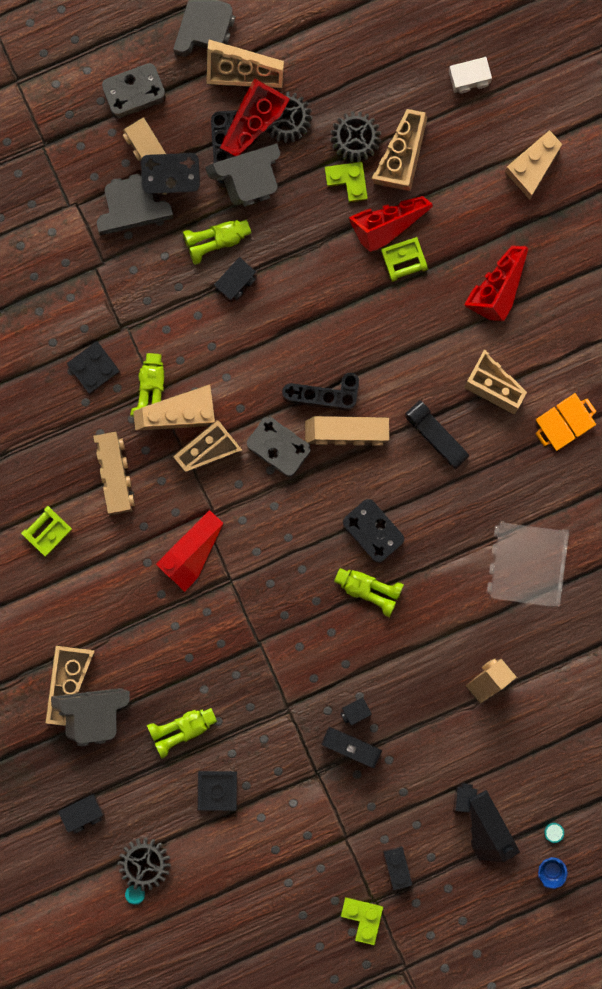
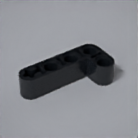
(221, 131)
(320, 392)
(436, 434)

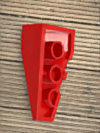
(257, 111)
(382, 226)
(497, 293)
(189, 554)

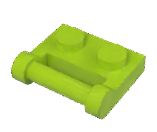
(402, 253)
(51, 536)

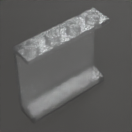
(528, 564)

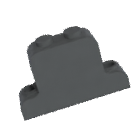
(203, 22)
(247, 175)
(130, 207)
(91, 714)

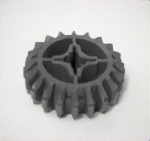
(294, 130)
(361, 142)
(128, 858)

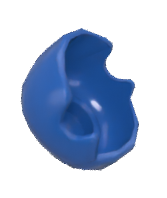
(552, 872)

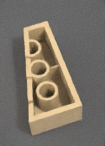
(239, 67)
(144, 143)
(401, 157)
(181, 411)
(345, 430)
(113, 473)
(66, 677)
(491, 680)

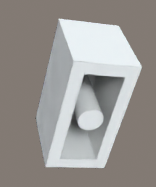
(470, 75)

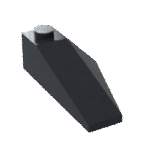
(489, 833)

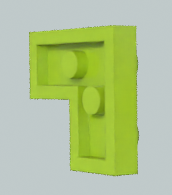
(351, 175)
(368, 917)

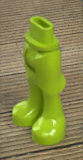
(225, 234)
(151, 379)
(359, 585)
(191, 725)

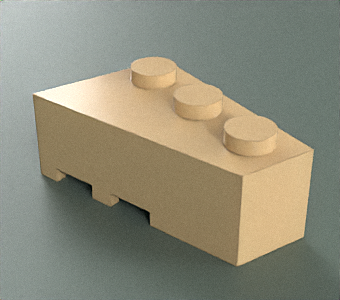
(533, 163)
(495, 385)
(206, 447)

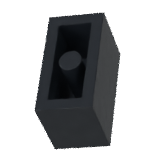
(236, 280)
(355, 711)
(462, 797)
(81, 813)
(397, 867)

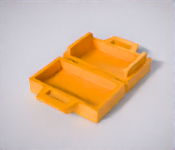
(559, 427)

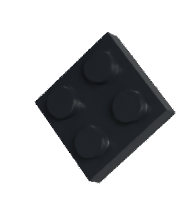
(93, 367)
(217, 790)

